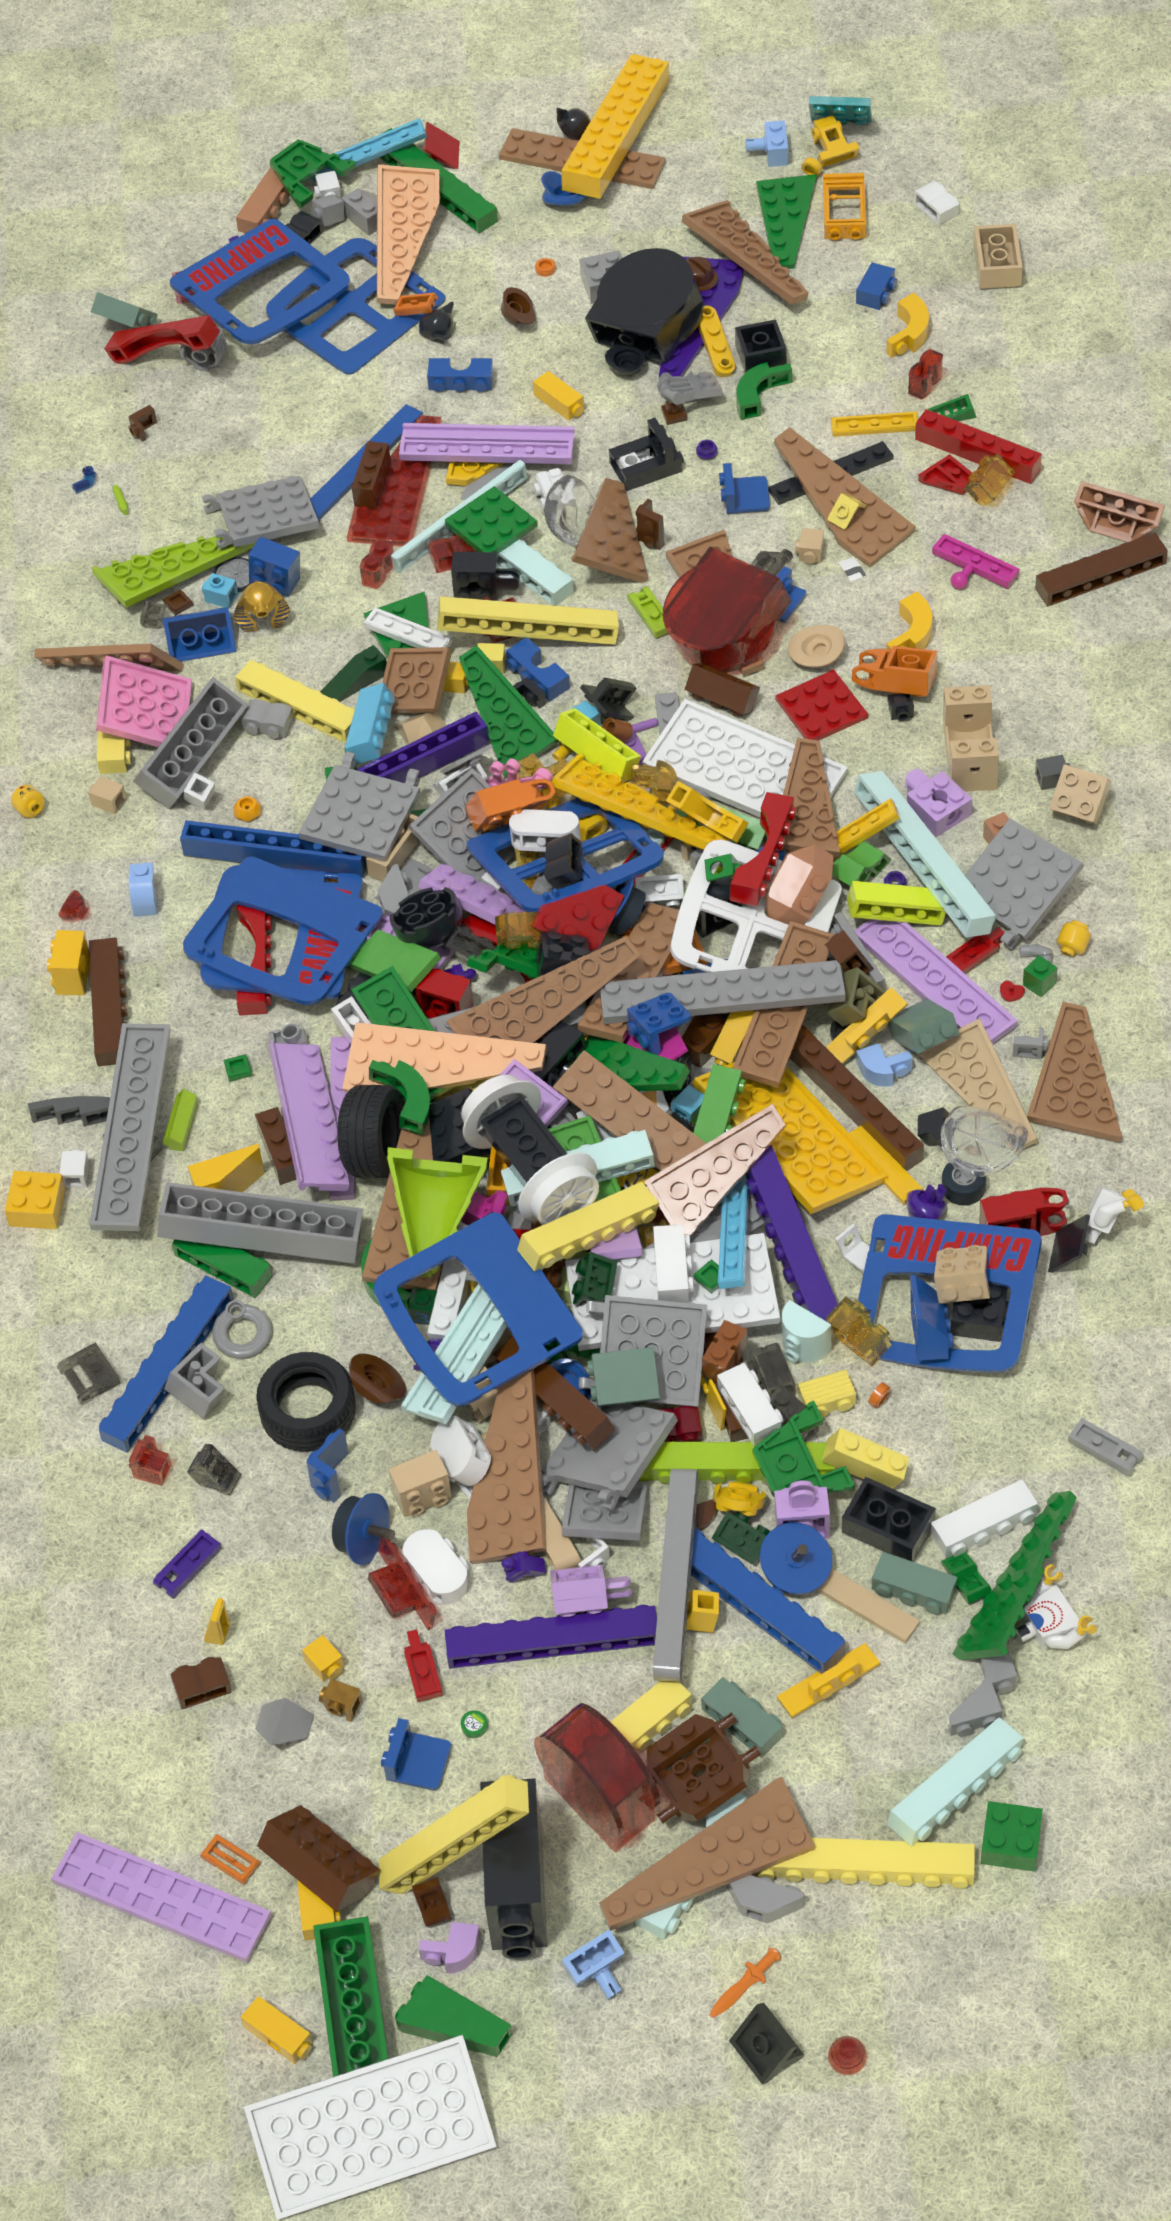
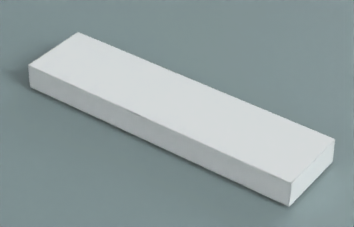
(405, 630)

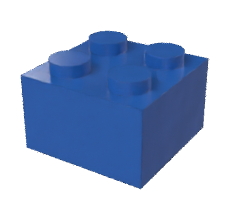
(274, 565)

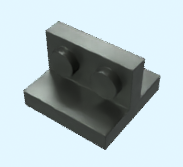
(764, 2044)

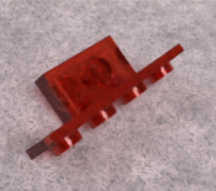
(398, 1587)

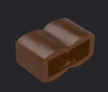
(200, 1682)

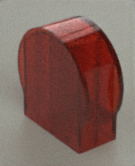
(724, 611)
(598, 1775)

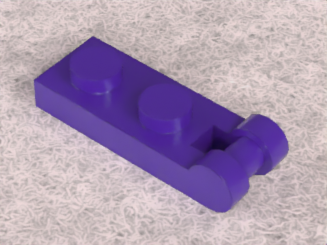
(187, 1563)

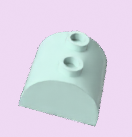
(804, 1335)

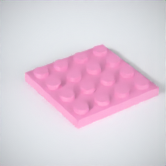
(140, 701)

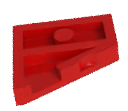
(946, 474)

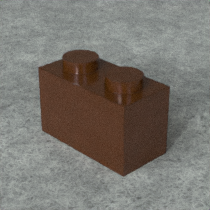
(847, 953)

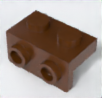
(649, 526)

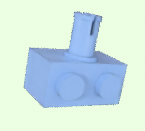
(773, 143)
(594, 1962)

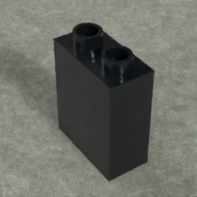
(516, 1883)

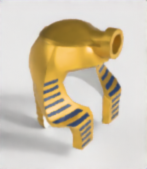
(259, 600)

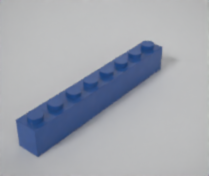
(275, 847)
(146, 1389)
(765, 1605)

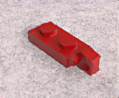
(976, 950)
(422, 1668)

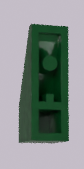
(357, 674)

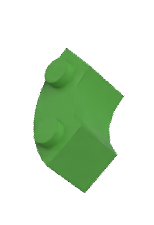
(860, 864)

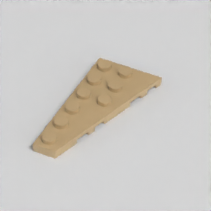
(977, 1074)

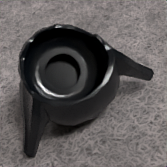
(572, 122)
(437, 324)

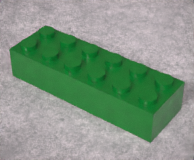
(350, 1994)

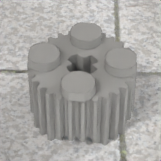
(206, 358)

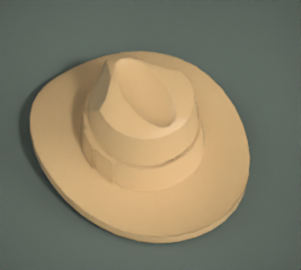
(816, 646)

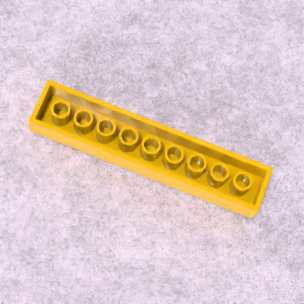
(615, 126)

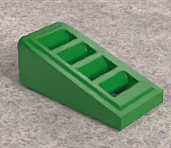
(957, 403)

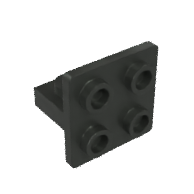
(610, 697)

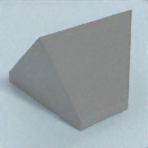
(283, 1722)

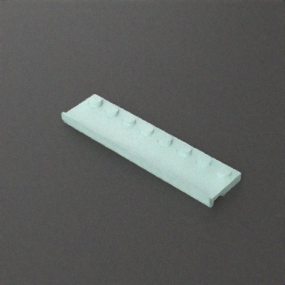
(461, 1352)

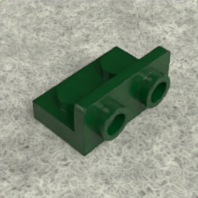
(594, 1278)
(740, 1536)

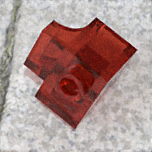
(148, 1462)

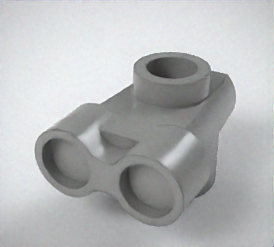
(289, 1035)

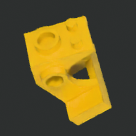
(835, 150)

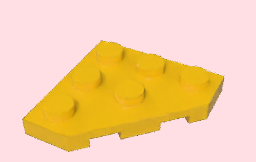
(467, 472)

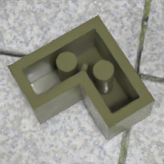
(860, 995)

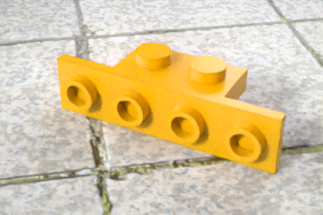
(860, 1032)
(823, 1685)

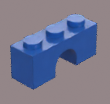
(475, 377)
(525, 658)

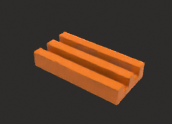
(415, 304)
(248, 1871)

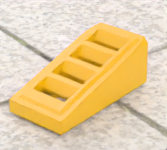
(218, 1624)

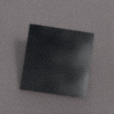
(1069, 1244)

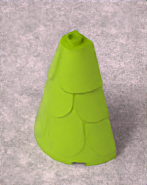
(432, 1196)

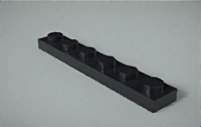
(852, 464)

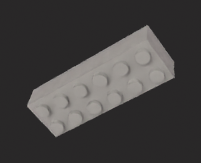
(190, 742)

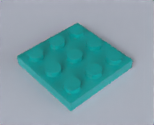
(842, 108)

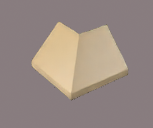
(419, 726)

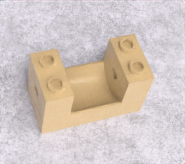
(969, 738)

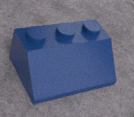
(199, 634)
(929, 1321)

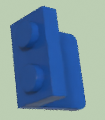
(743, 493)
(653, 1017)
(322, 1465)
(415, 1757)

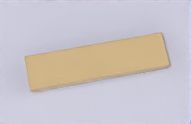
(869, 1606)

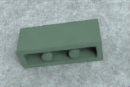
(914, 1583)
(753, 1723)

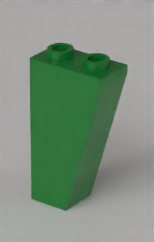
(442, 2014)

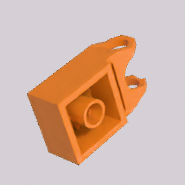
(898, 670)
(498, 803)

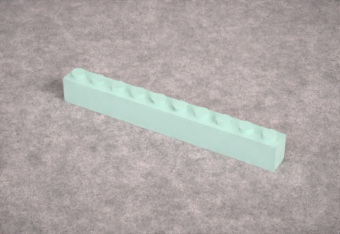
(928, 857)

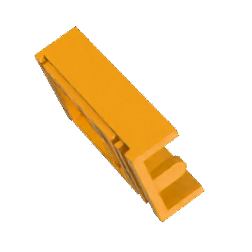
(844, 228)

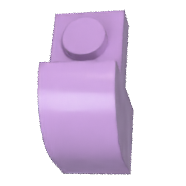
(457, 1952)

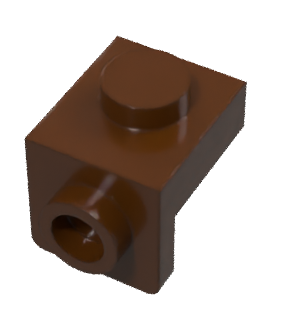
(142, 420)
(431, 1901)

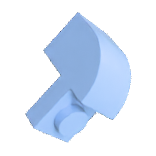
(142, 889)
(879, 1069)

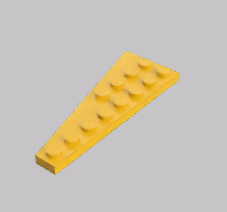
(629, 801)

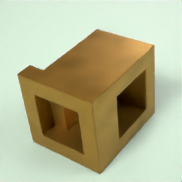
(341, 1698)

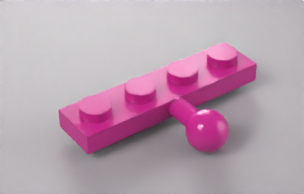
(973, 561)

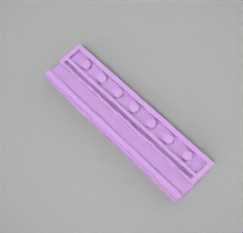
(487, 443)
(308, 1116)

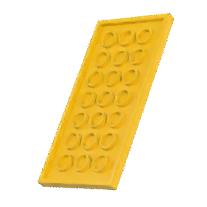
(814, 1149)

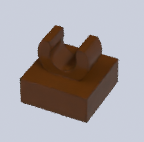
(673, 413)

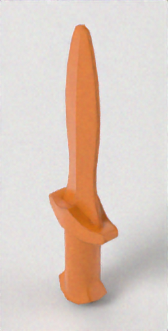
(752, 1975)

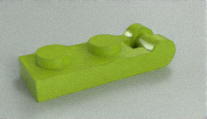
(649, 610)

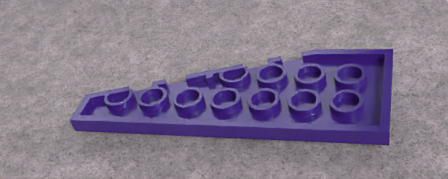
(718, 297)

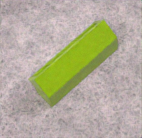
(180, 1120)

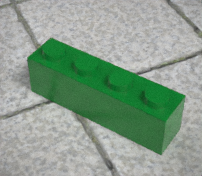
(227, 1264)

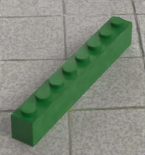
(453, 193)

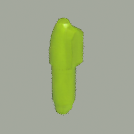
(121, 502)

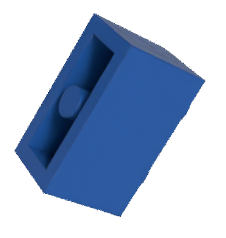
(876, 286)

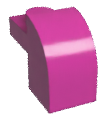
(482, 1206)

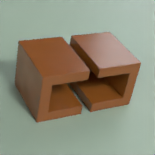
(719, 1354)

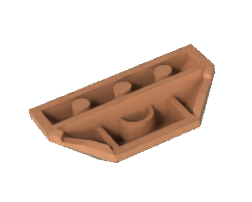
(1116, 513)
(799, 884)

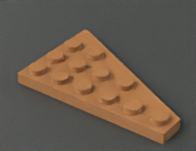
(610, 535)
(1073, 1081)

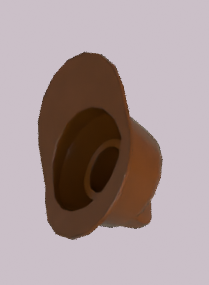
(703, 272)
(517, 306)

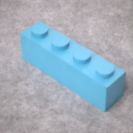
(370, 723)

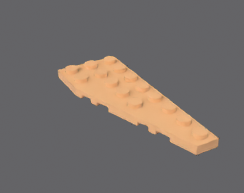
(404, 215)
(439, 1057)

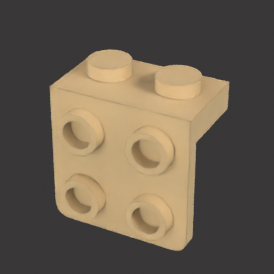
(961, 1274)

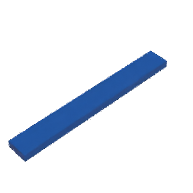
(342, 481)

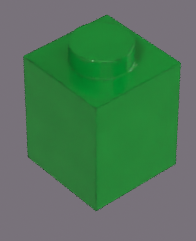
(1040, 976)

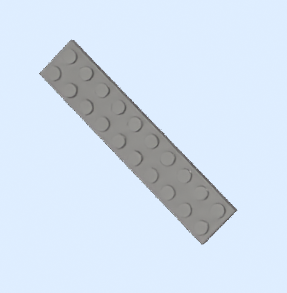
(730, 989)
(130, 1127)

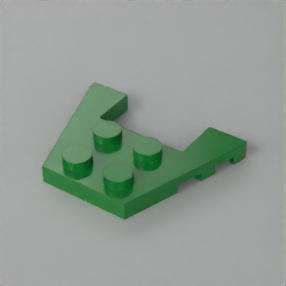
(300, 163)
(515, 959)
(786, 1459)

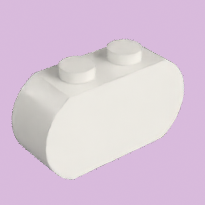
(536, 828)
(461, 1451)
(436, 1566)

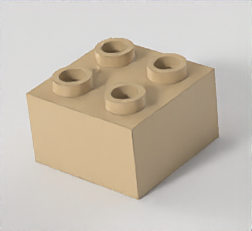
(1080, 794)
(420, 1484)

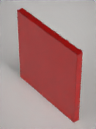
(441, 146)

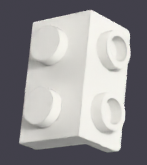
(662, 889)

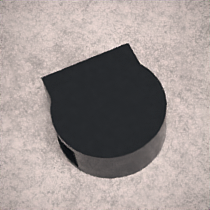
(647, 303)

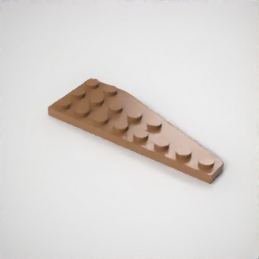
(873, 529)
(508, 1501)

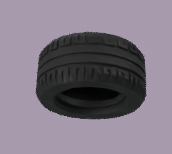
(367, 1128)
(301, 1370)

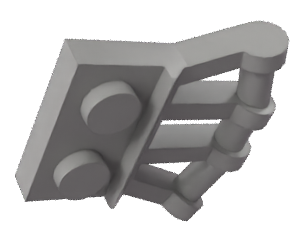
(688, 388)

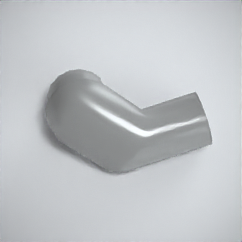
(1035, 950)

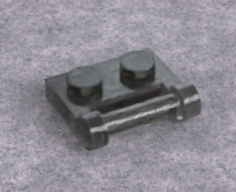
(772, 561)
(96, 1370)

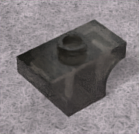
(213, 1470)

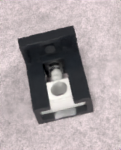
(646, 458)

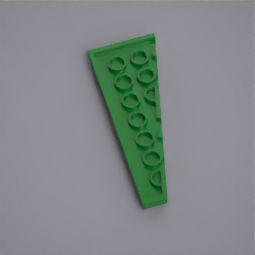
(1015, 1586)

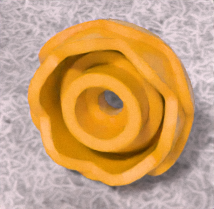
(244, 814)

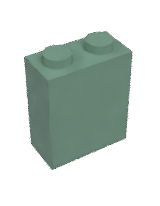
(122, 312)
(923, 1026)
(624, 1377)

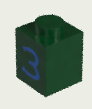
(421, 1305)

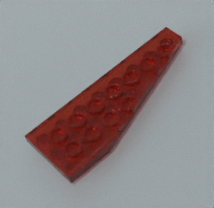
(398, 502)

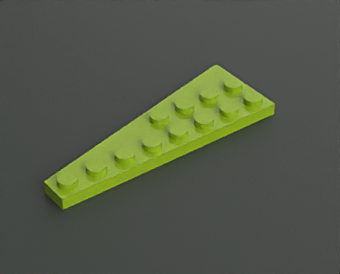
(163, 568)

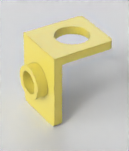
(844, 510)

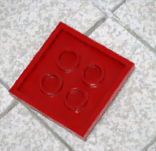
(821, 706)

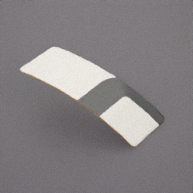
(852, 568)

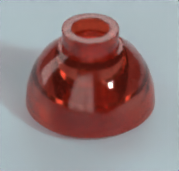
(73, 907)
(847, 2055)

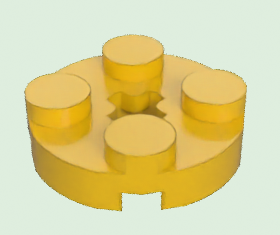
(739, 1497)

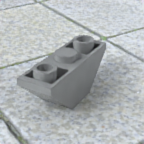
(393, 890)
(765, 1899)

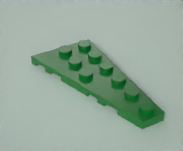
(511, 722)

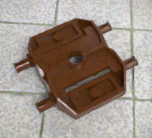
(724, 1774)

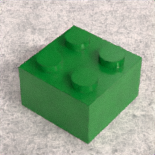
(1011, 1836)

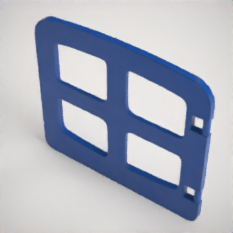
(348, 303)
(485, 846)

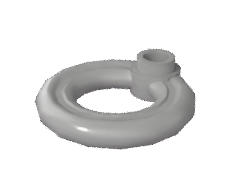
(248, 1312)

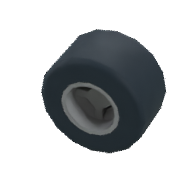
(961, 1187)

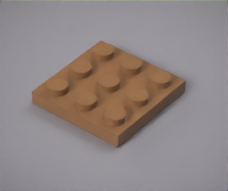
(417, 678)

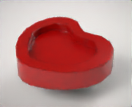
(1011, 992)

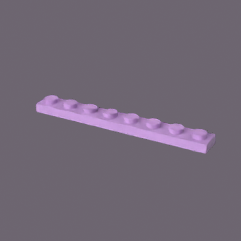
(339, 1058)

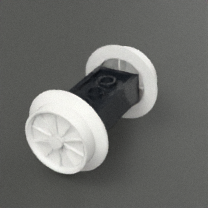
(505, 1117)

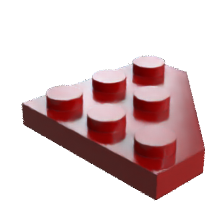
(581, 913)

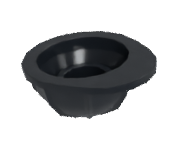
(625, 360)

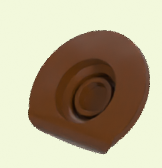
(376, 1379)

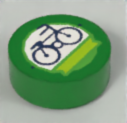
(474, 1724)

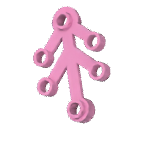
(512, 768)

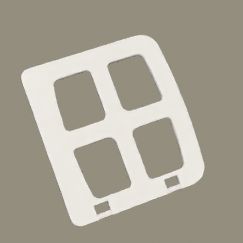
(749, 918)

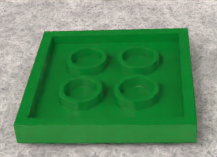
(491, 522)

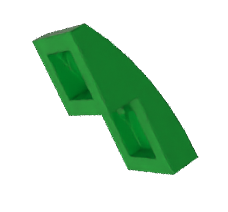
(969, 1581)

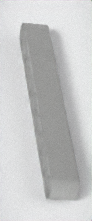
(675, 1575)

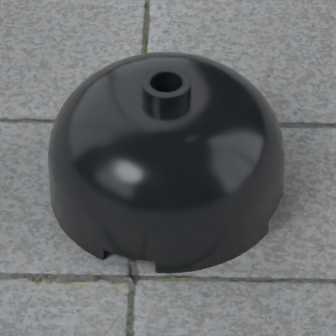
(427, 917)

